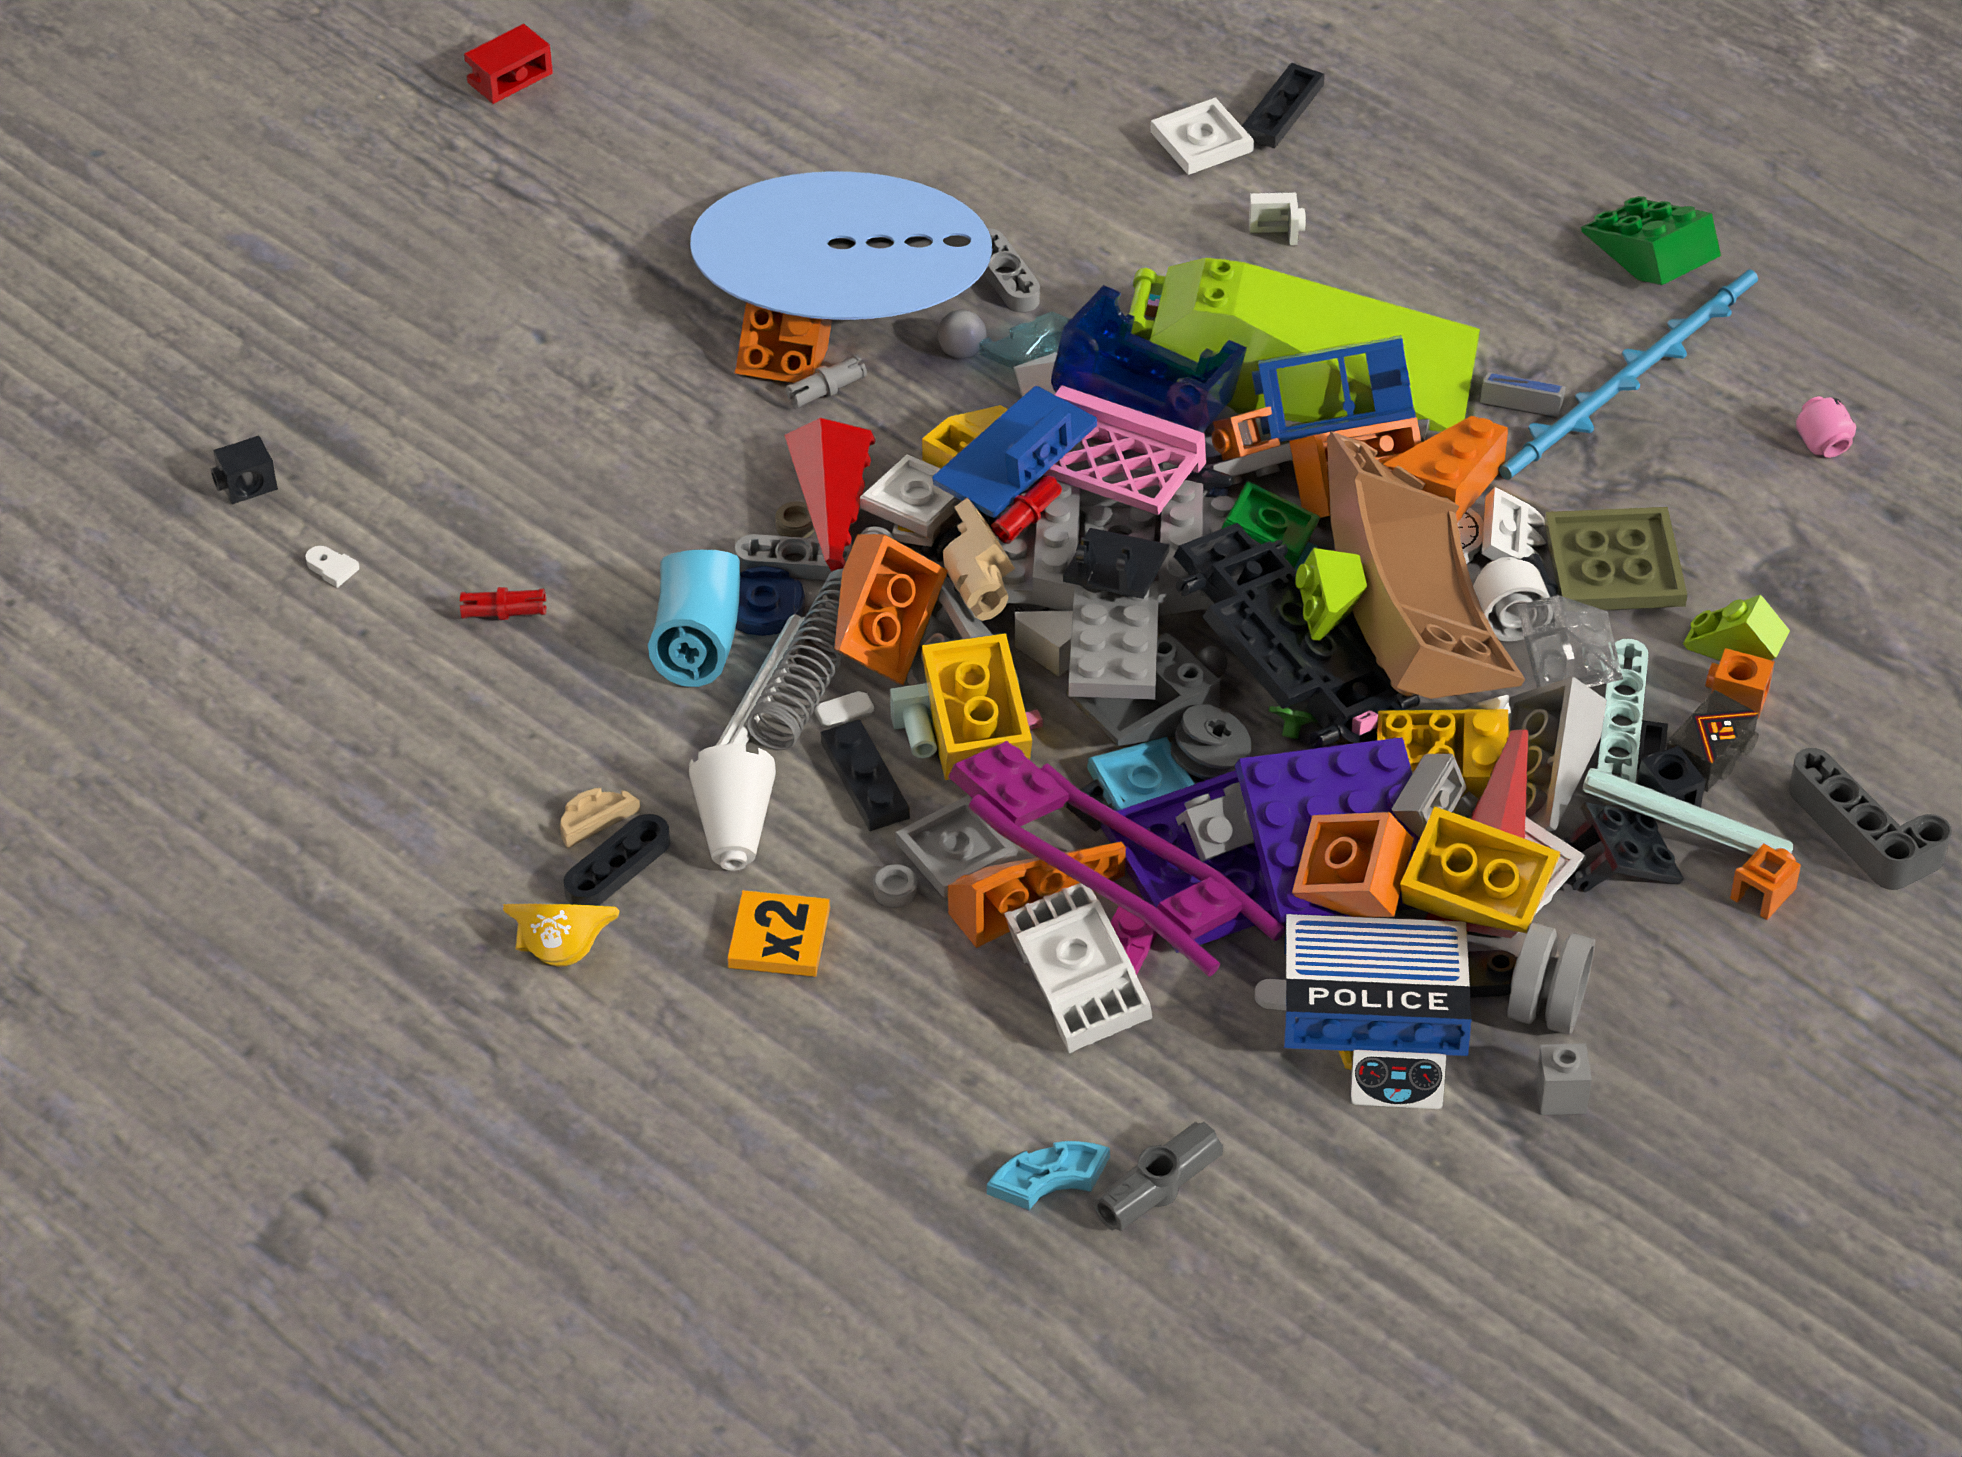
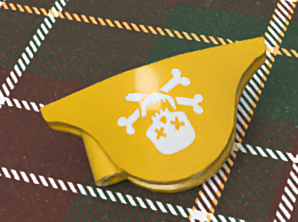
(559, 931)

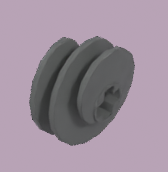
(1209, 741)

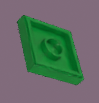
(1273, 518)

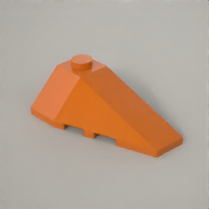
(983, 897)

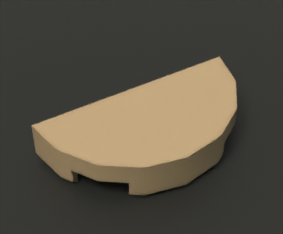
(594, 812)

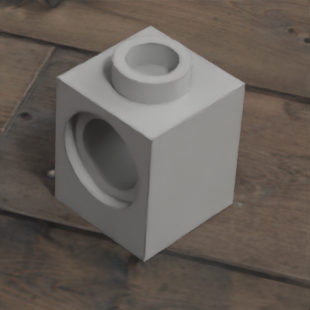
(1563, 1079)

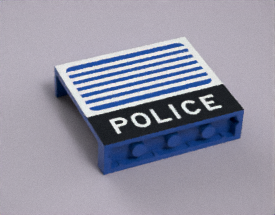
(1377, 985)

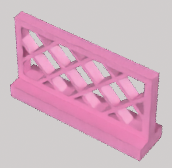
(1133, 431)

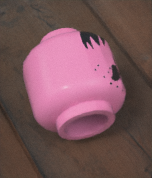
(1826, 426)

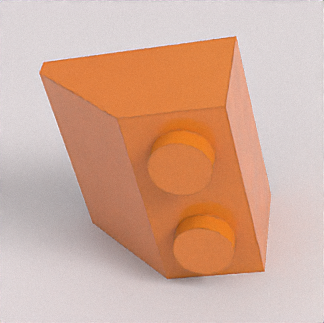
(1354, 863)

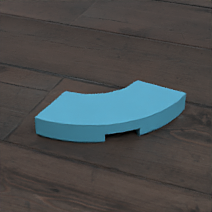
(1050, 1169)

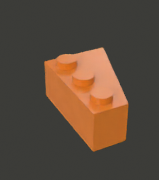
(1311, 457)
(1457, 460)

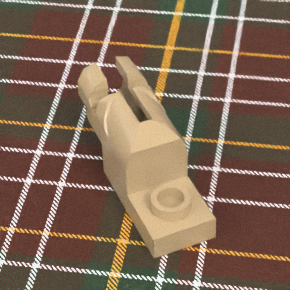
(977, 564)

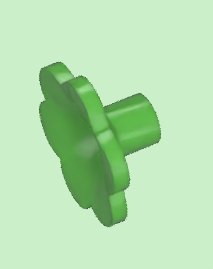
(1293, 720)

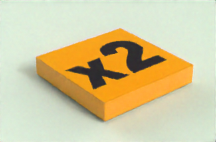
(779, 933)

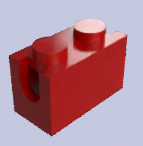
(509, 63)

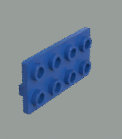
(1015, 451)

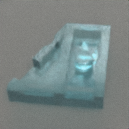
(1026, 341)

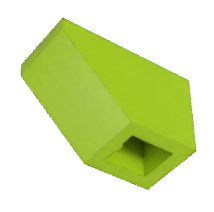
(1329, 588)
(1741, 626)

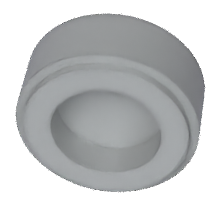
(895, 886)

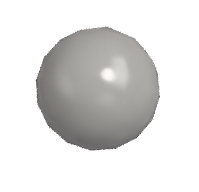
(961, 333)

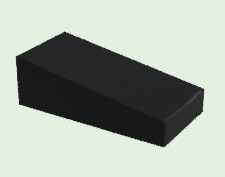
(1652, 739)

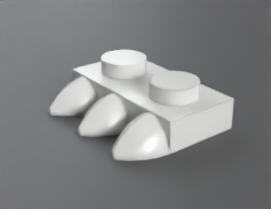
(1509, 527)

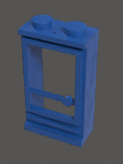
(1388, 383)

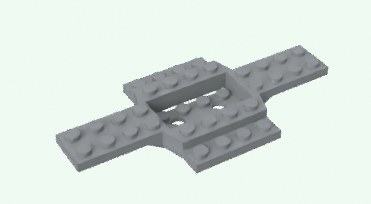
(1111, 633)

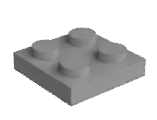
(953, 844)

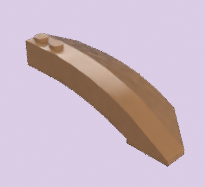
(1419, 592)

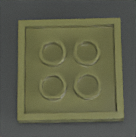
(1616, 558)

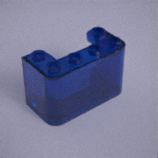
(1111, 363)

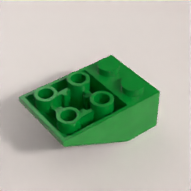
(1655, 238)

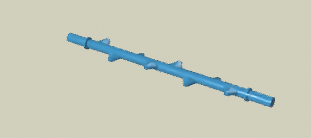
(1638, 363)

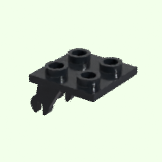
(1116, 563)
(1630, 845)

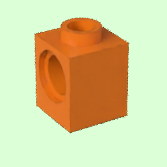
(1742, 678)

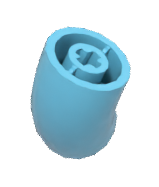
(695, 615)

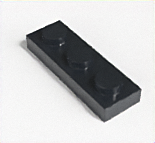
(1283, 105)
(865, 775)

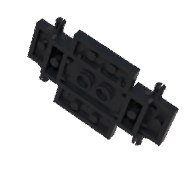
(1264, 625)

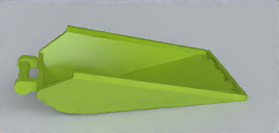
(1287, 315)

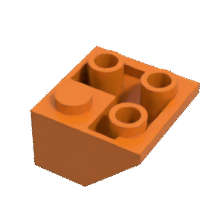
(781, 345)

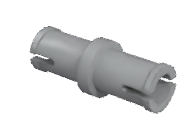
(826, 381)

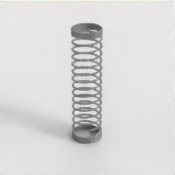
(778, 711)

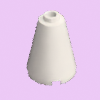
(732, 800)

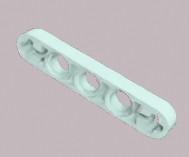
(1627, 706)

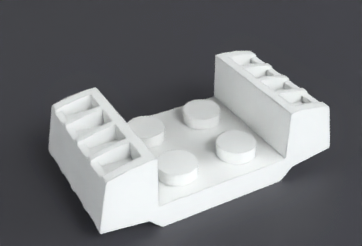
(1079, 965)

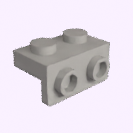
(1217, 824)

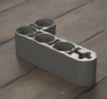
(1862, 828)

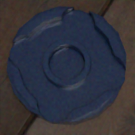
(767, 600)

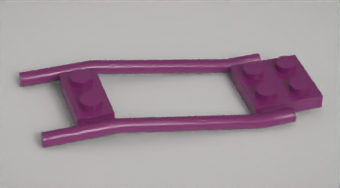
(1014, 791)

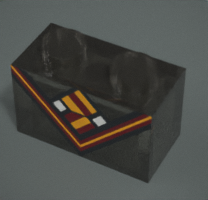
(1717, 736)

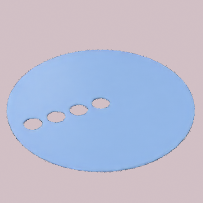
(774, 250)

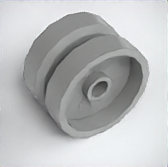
(1543, 976)

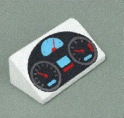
(1397, 1079)

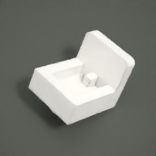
(1276, 214)

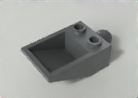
(1180, 684)

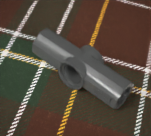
(1158, 1176)

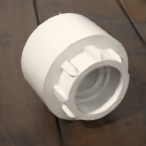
(1503, 587)

